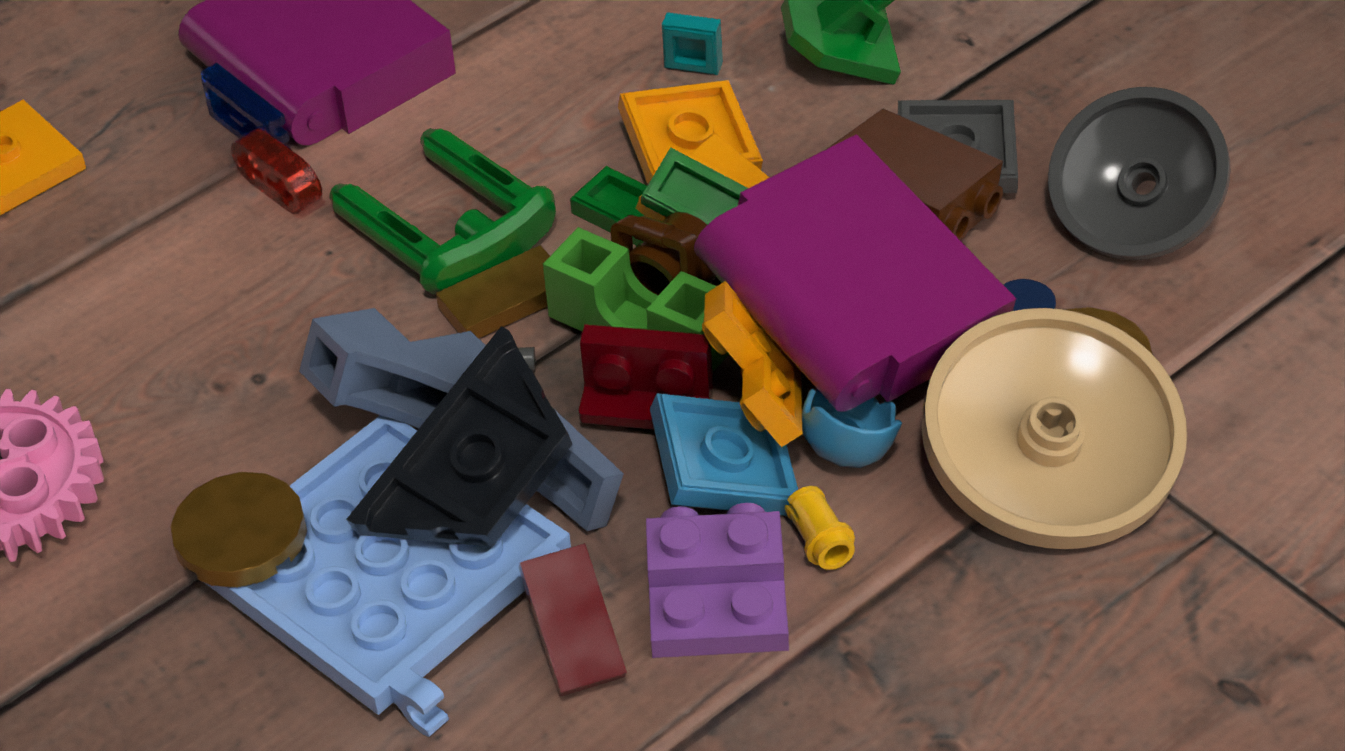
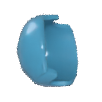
(851, 436)

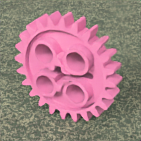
(44, 470)

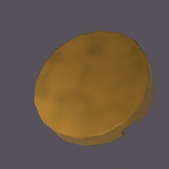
(238, 529)

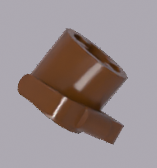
(663, 249)

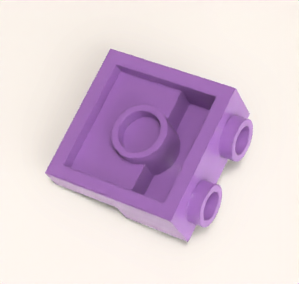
(716, 582)

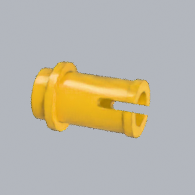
(825, 538)

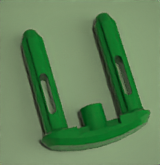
(478, 239)

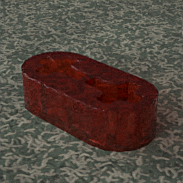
(276, 171)

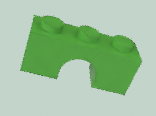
(594, 285)

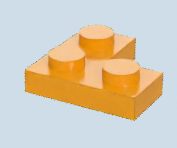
(770, 378)

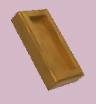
(497, 294)

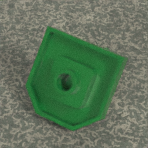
(844, 36)

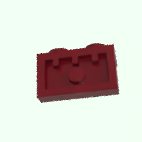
(632, 365)

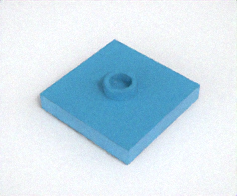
(718, 457)

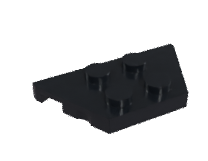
(471, 457)

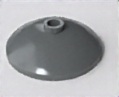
(1132, 140)

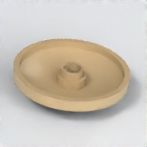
(1053, 428)

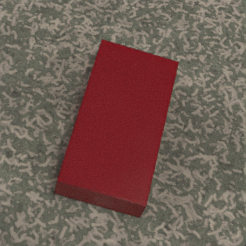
(572, 620)

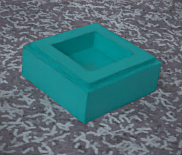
(692, 43)

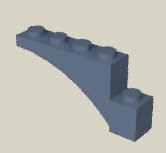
(373, 367)

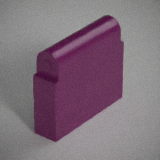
(323, 59)
(850, 274)

